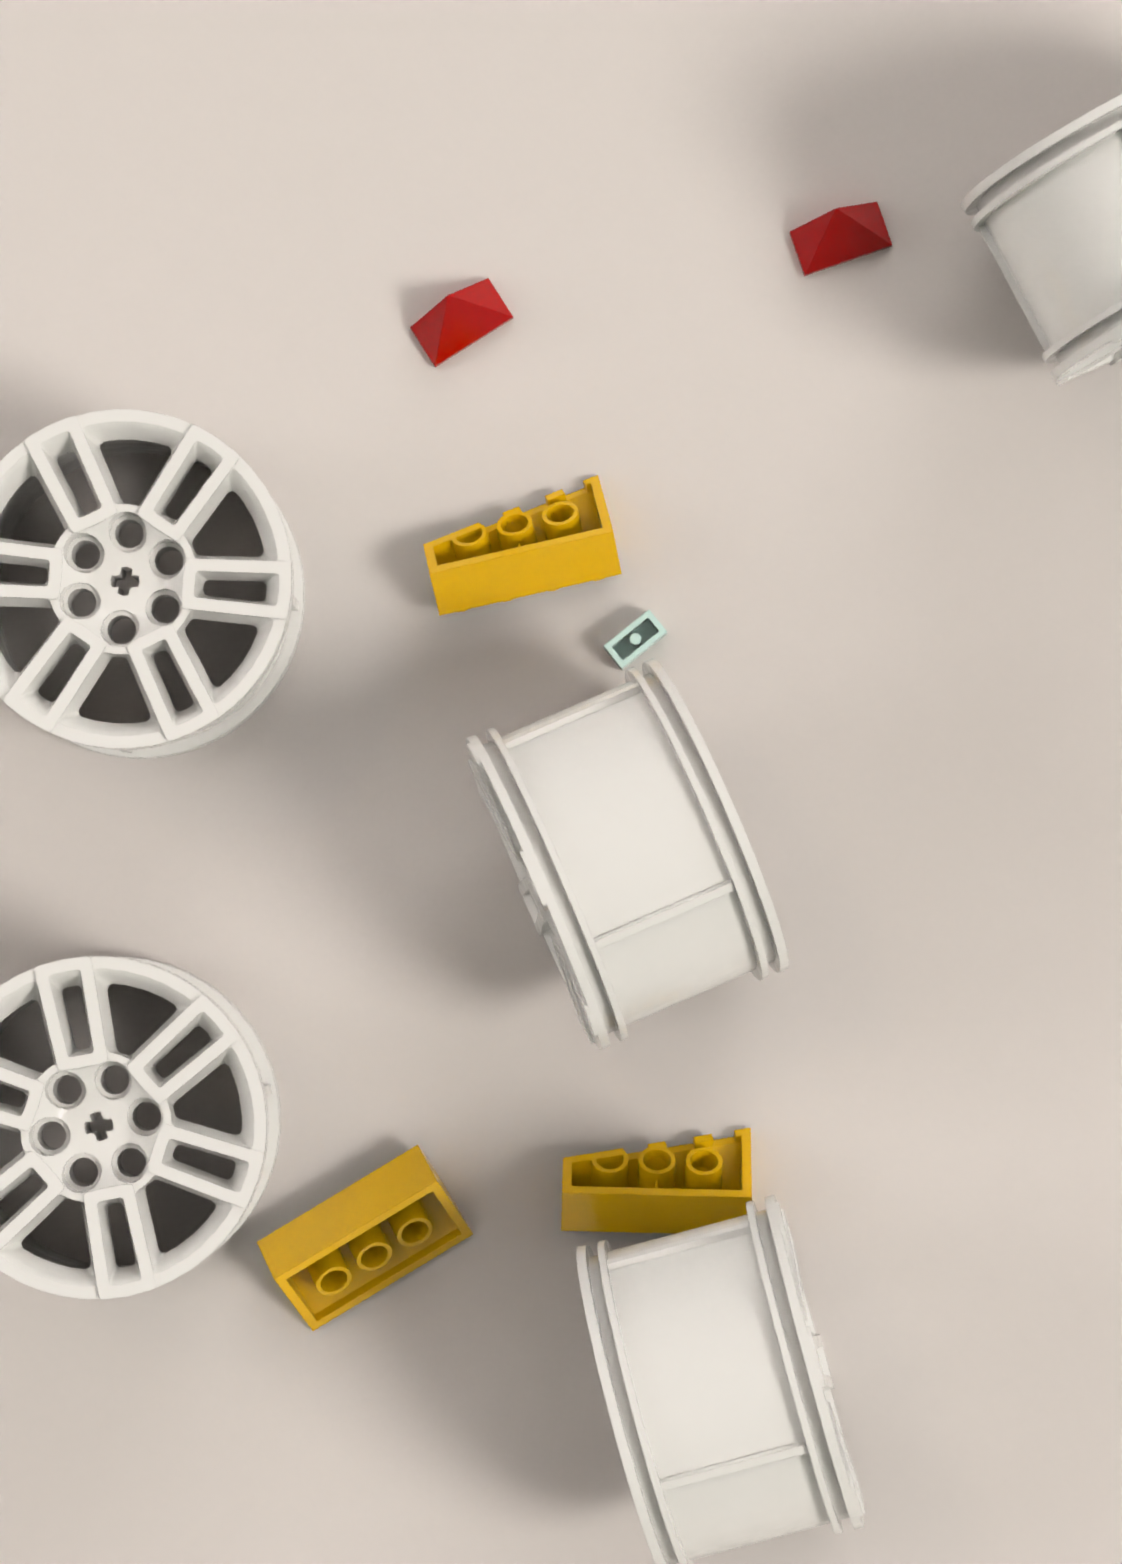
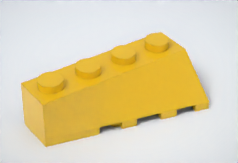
(525, 552)
(658, 1187)

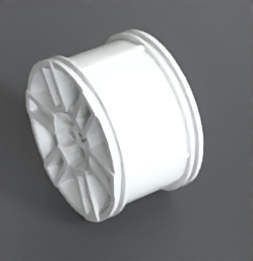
(1059, 238)
(85, 442)
(629, 852)
(253, 1150)
(718, 1387)

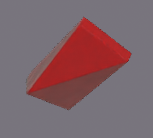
(840, 237)
(460, 321)

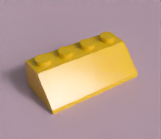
(364, 1238)

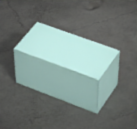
(635, 639)

